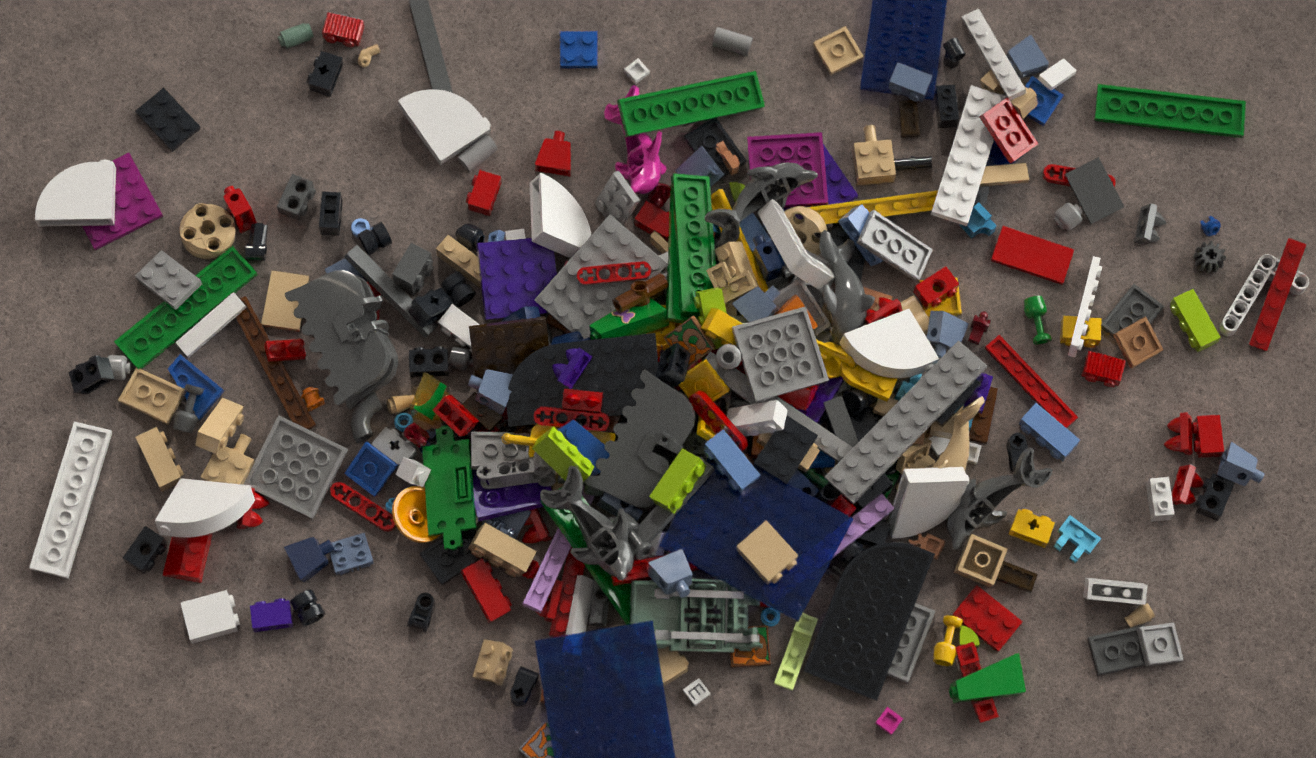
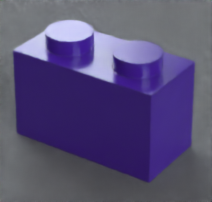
(271, 615)

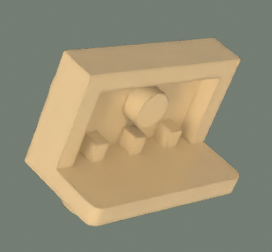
(916, 457)
(493, 662)

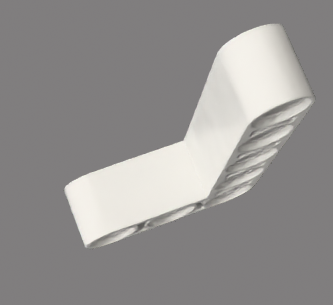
(791, 247)
(1254, 288)

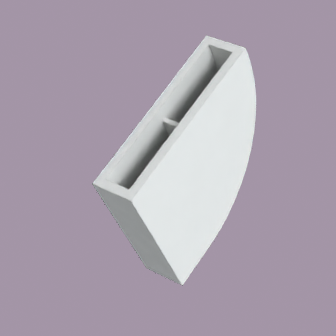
(444, 122)
(79, 196)
(556, 217)
(891, 347)
(926, 499)
(202, 507)

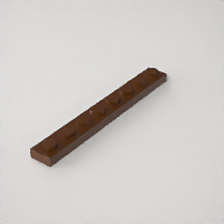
(275, 369)

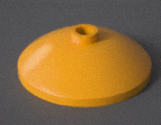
(409, 504)

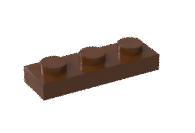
(981, 422)

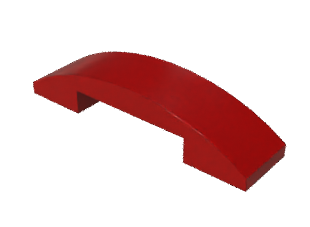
(968, 664)

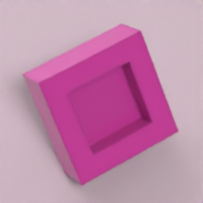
(889, 721)

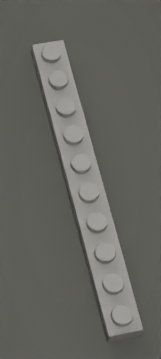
(739, 384)

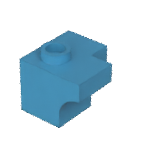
(979, 222)

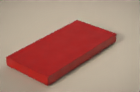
(1032, 255)

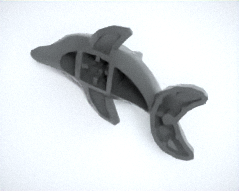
(765, 184)
(849, 302)
(981, 499)
(604, 539)

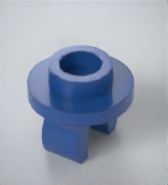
(1211, 227)

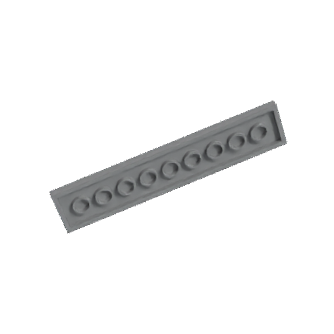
(905, 422)

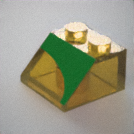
(427, 397)

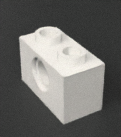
(1160, 499)

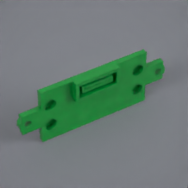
(449, 488)

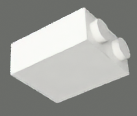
(210, 616)

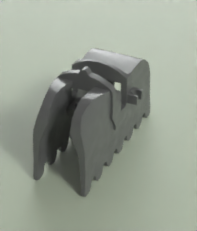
(346, 332)
(634, 464)

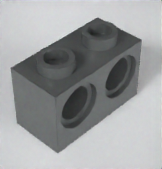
(291, 196)

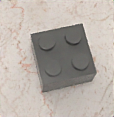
(413, 269)

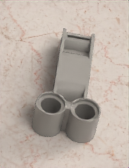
(516, 473)

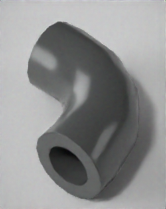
(361, 417)

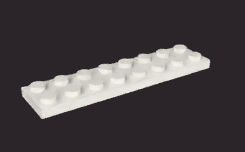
(966, 159)
(71, 500)

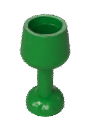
(1034, 309)

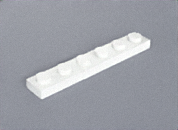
(994, 54)
(1084, 312)

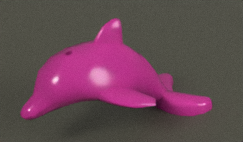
(643, 161)

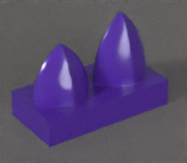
(570, 373)
(983, 390)

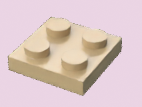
(838, 50)

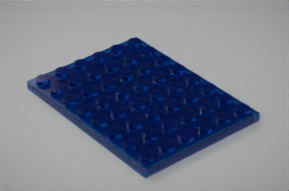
(722, 518)
(605, 693)

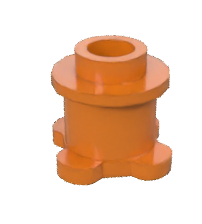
(312, 398)

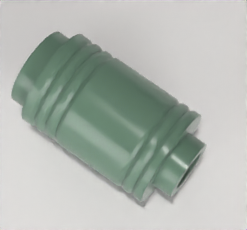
(295, 35)

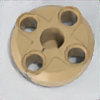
(807, 227)
(203, 237)

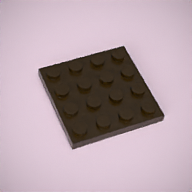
(506, 344)

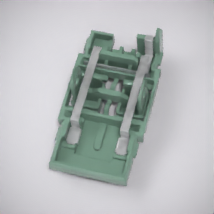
(668, 615)

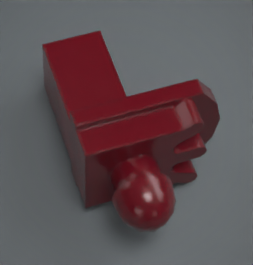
(659, 194)
(980, 325)
(416, 435)

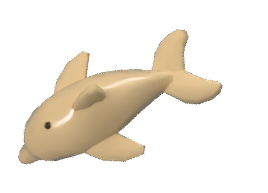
(957, 451)

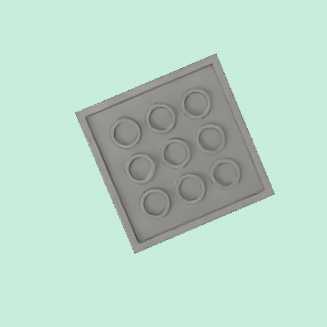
(780, 354)
(296, 467)

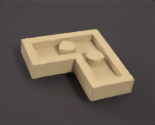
(731, 287)

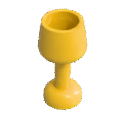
(944, 651)

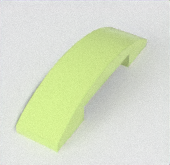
(796, 651)

